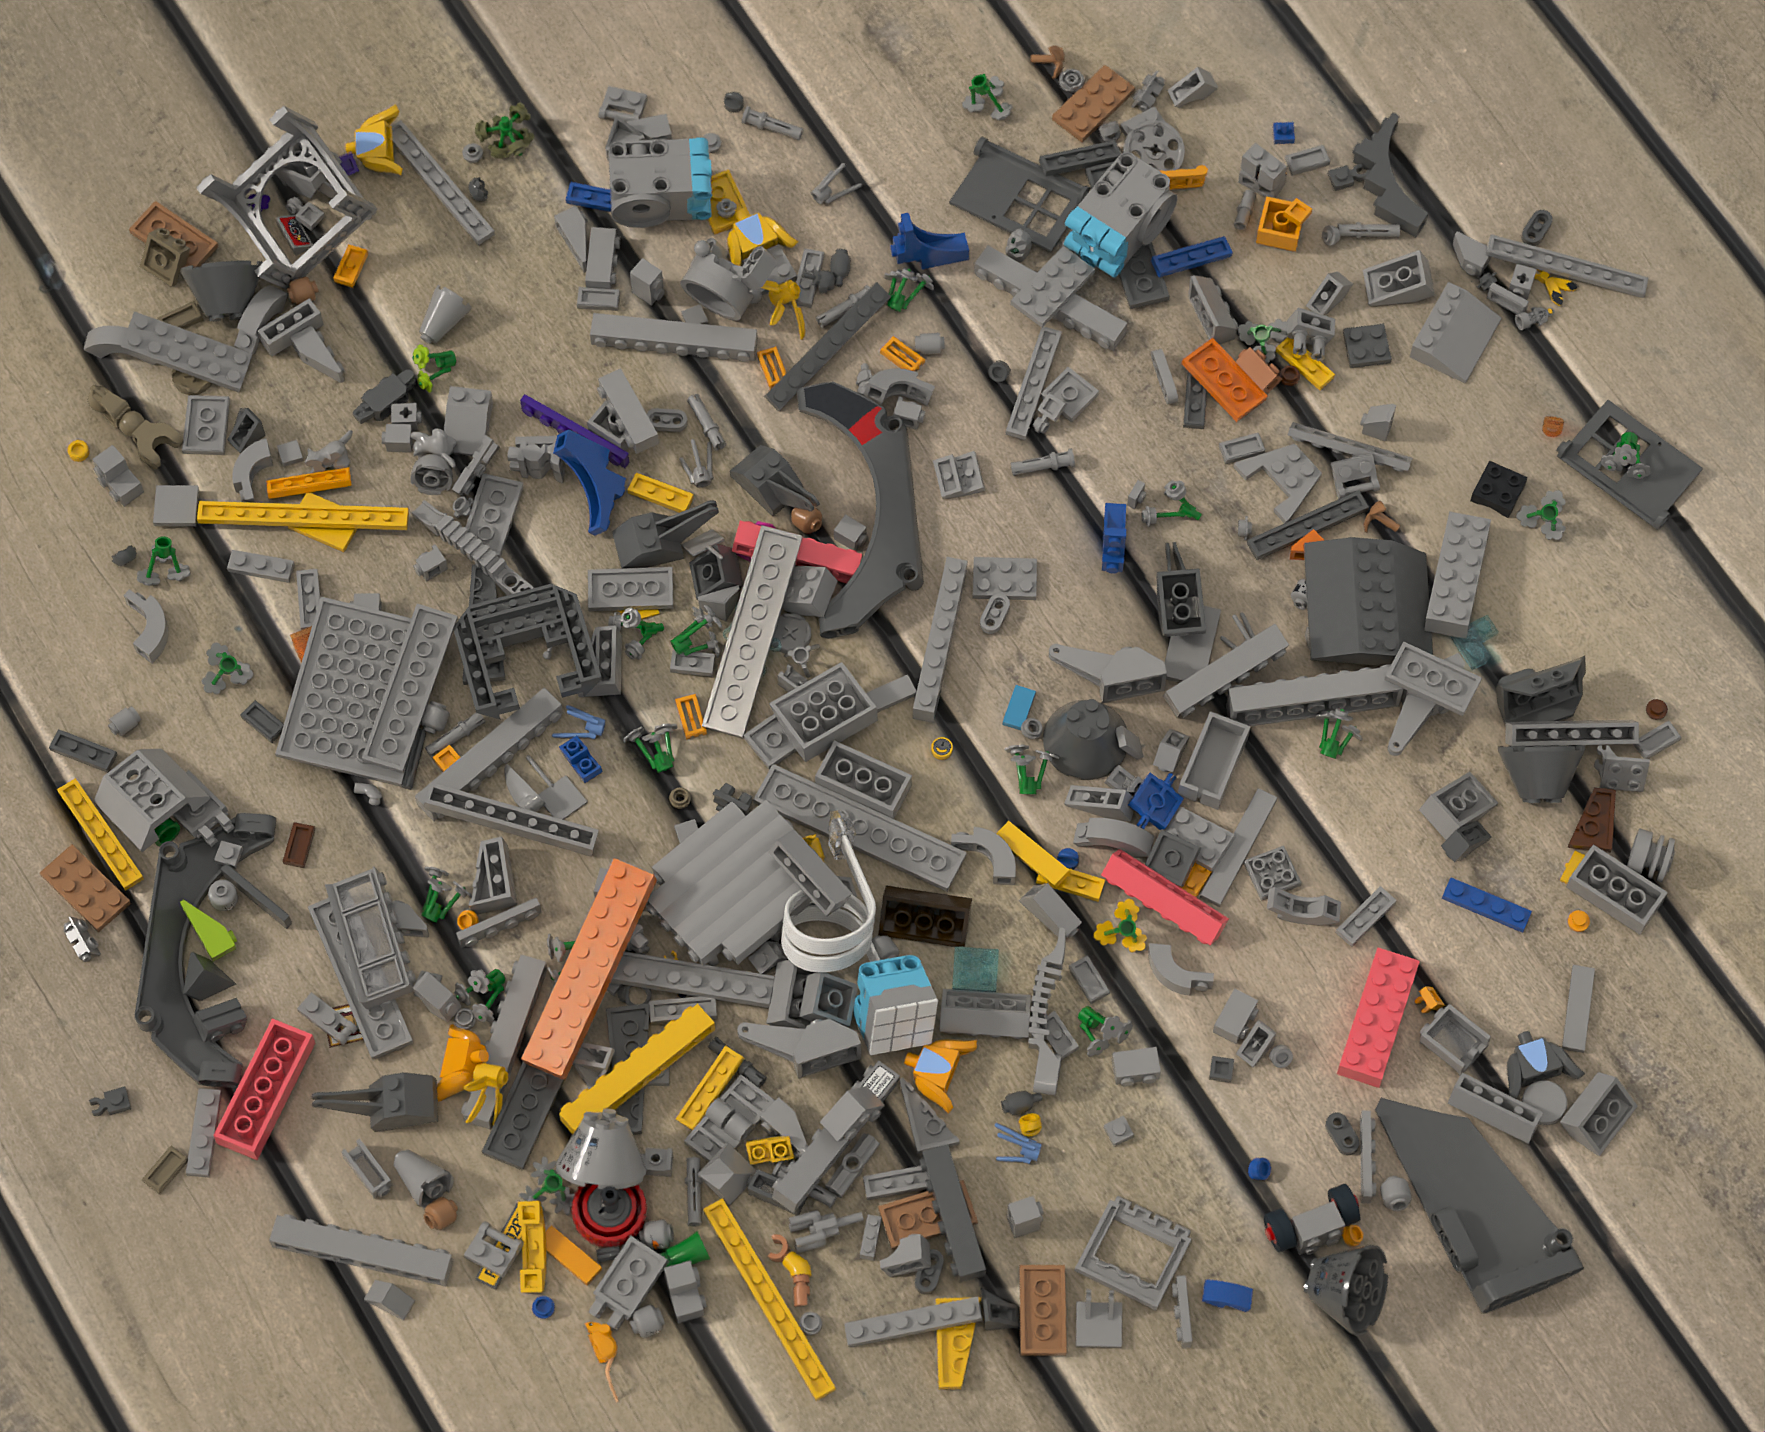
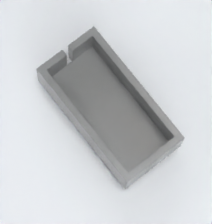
(1214, 760)

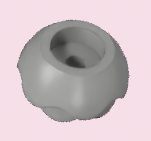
(1071, 75)

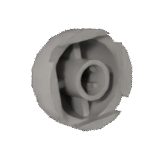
(432, 474)

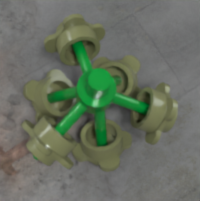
(504, 128)

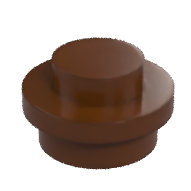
(1290, 375)
(1656, 709)

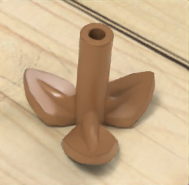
(1056, 57)
(1376, 513)

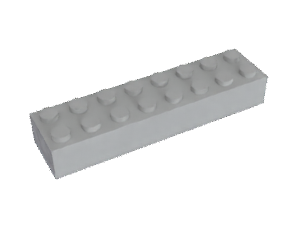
(1310, 696)

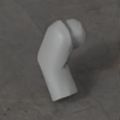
(370, 790)

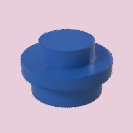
(543, 1307)

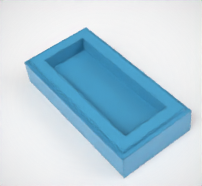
(1019, 707)

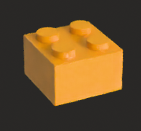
(1275, 228)

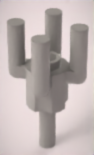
(820, 1228)

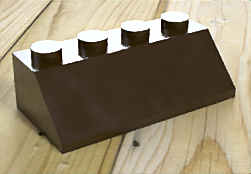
(925, 916)

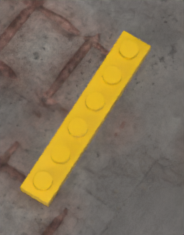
(100, 834)

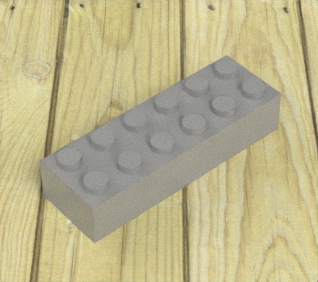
(1457, 575)
(1226, 670)

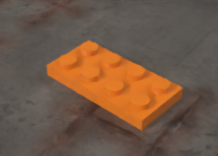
(1224, 379)

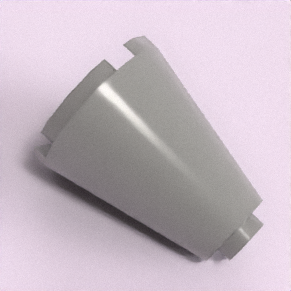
(442, 314)
(422, 1177)

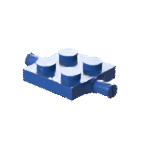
(1156, 801)

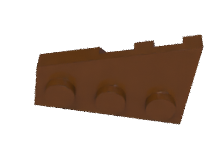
(1596, 822)

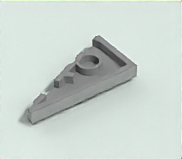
(926, 1127)

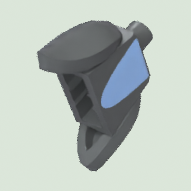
(1537, 1061)

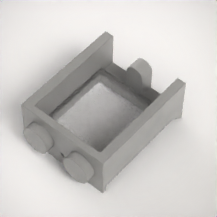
(1454, 1038)

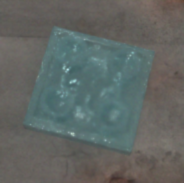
(975, 969)

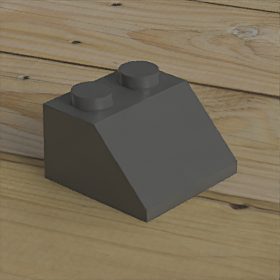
(713, 574)

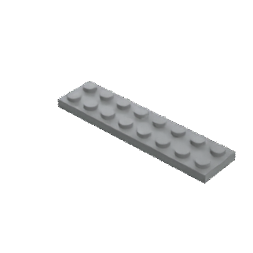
(409, 688)
(380, 1025)

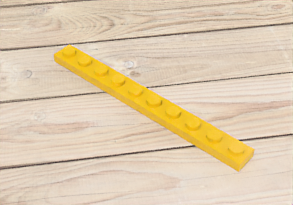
(303, 515)
(769, 1299)

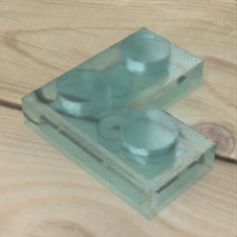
(1472, 647)

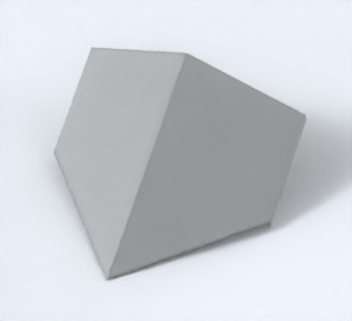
(622, 132)
(721, 601)
(592, 1062)

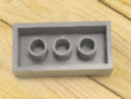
(864, 779)
(1616, 889)

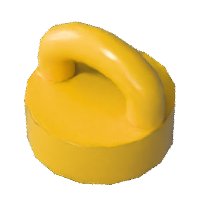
(1030, 1122)

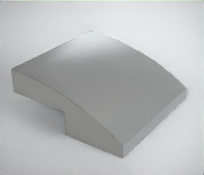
(959, 475)

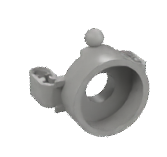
(723, 285)

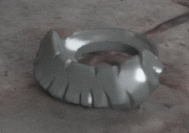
(623, 995)

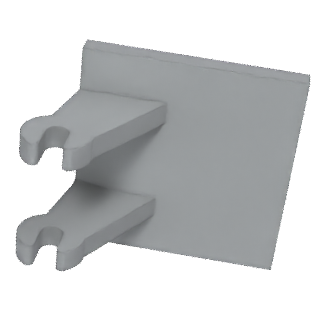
(1621, 772)
(1099, 1323)

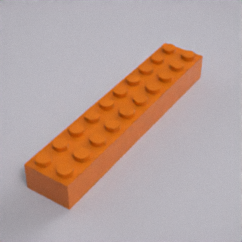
(589, 969)

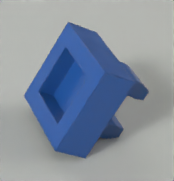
(1283, 133)

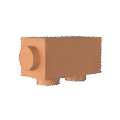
(1258, 369)

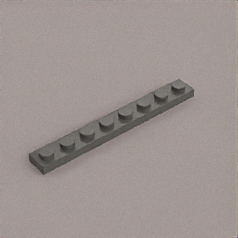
(827, 346)

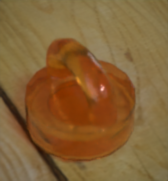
(1552, 423)

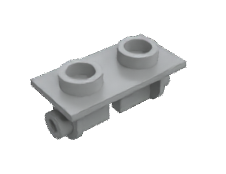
(1143, 96)
(78, 930)

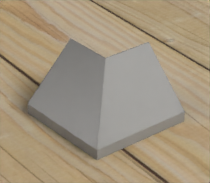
(727, 1173)

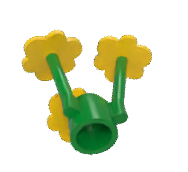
(1133, 939)

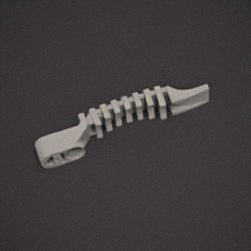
(459, 536)
(1048, 1063)

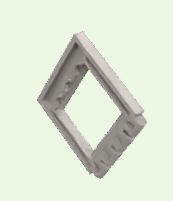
(1119, 1280)

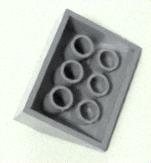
(1455, 333)
(824, 711)

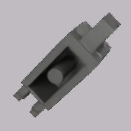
(377, 401)

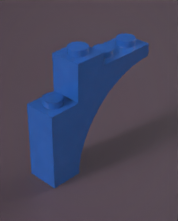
(927, 247)
(600, 484)
(1114, 537)

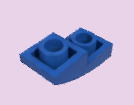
(580, 759)
(1227, 1294)

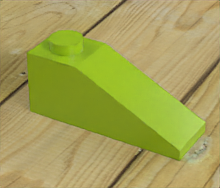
(212, 934)

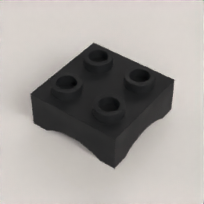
(1499, 488)

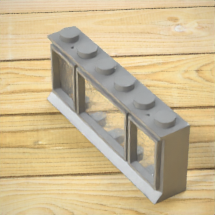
(371, 938)

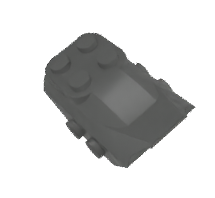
(1542, 694)

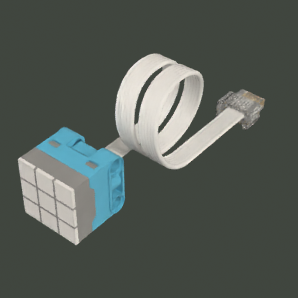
(895, 995)

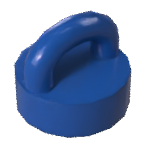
(1068, 858)
(1259, 1169)

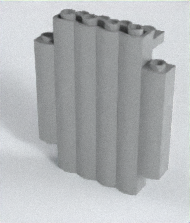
(725, 885)

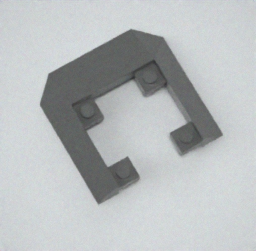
(516, 619)

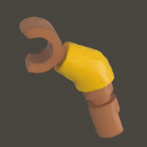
(797, 1267)

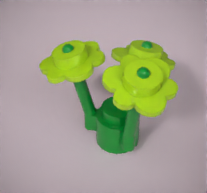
(443, 359)

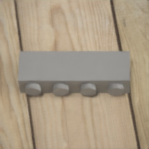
(628, 411)
(810, 872)
(1495, 1108)

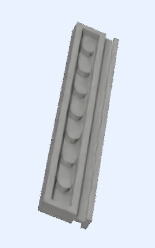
(694, 979)

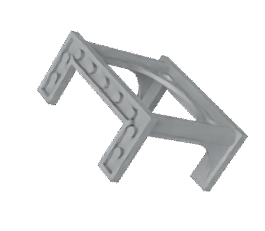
(348, 201)

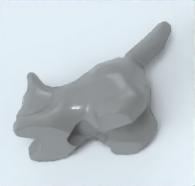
(436, 444)
(331, 455)

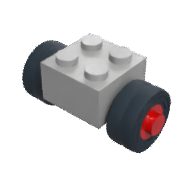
(1315, 1227)

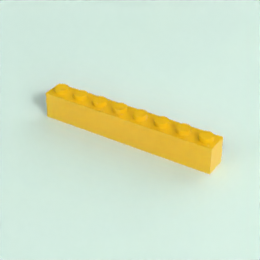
(641, 1066)

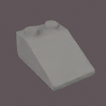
(1399, 280)
(468, 418)
(1457, 805)

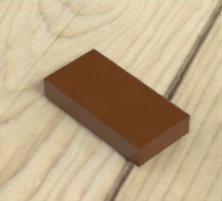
(299, 845)

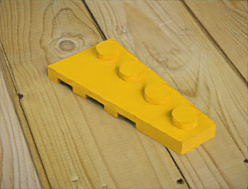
(953, 1351)

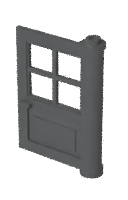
(996, 184)
(1646, 497)

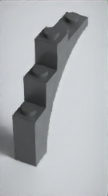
(1392, 203)

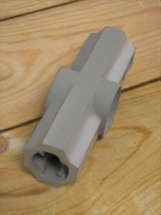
(859, 1154)

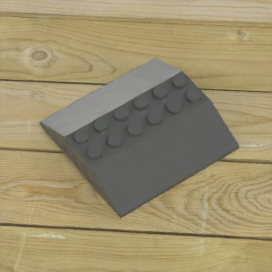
(1365, 600)

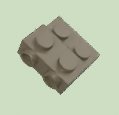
(164, 256)

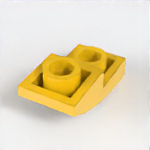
(769, 1149)

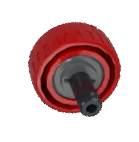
(608, 1214)

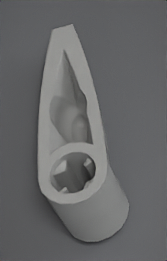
(521, 792)

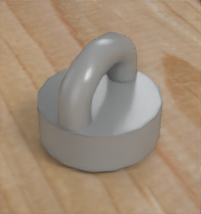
(1109, 129)
(1281, 1056)

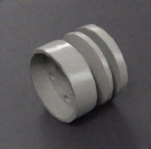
(1651, 855)

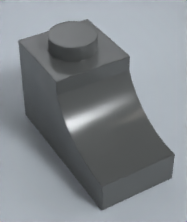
(1465, 841)

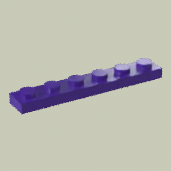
(559, 422)

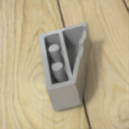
(608, 653)
(494, 878)

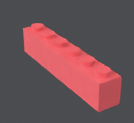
(838, 561)
(1164, 897)

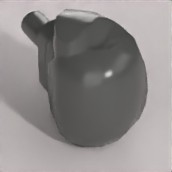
(821, 278)

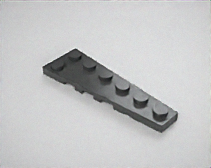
(484, 589)
(627, 1031)

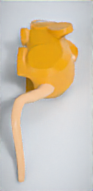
(603, 1346)

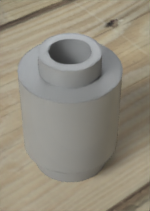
(929, 343)
(124, 721)

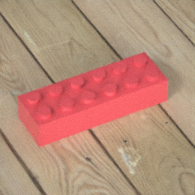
(1378, 1017)
(264, 1089)

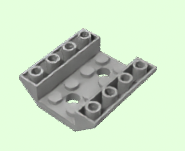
(131, 801)

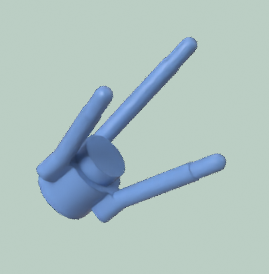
(594, 725)
(1030, 1148)

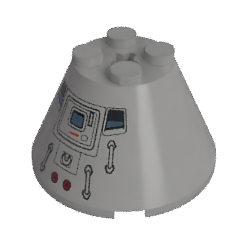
(602, 1153)

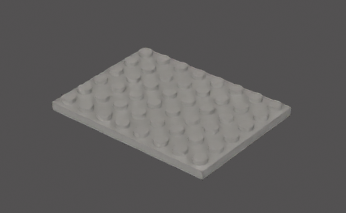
(342, 689)

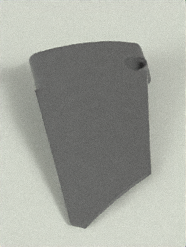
(1478, 1207)

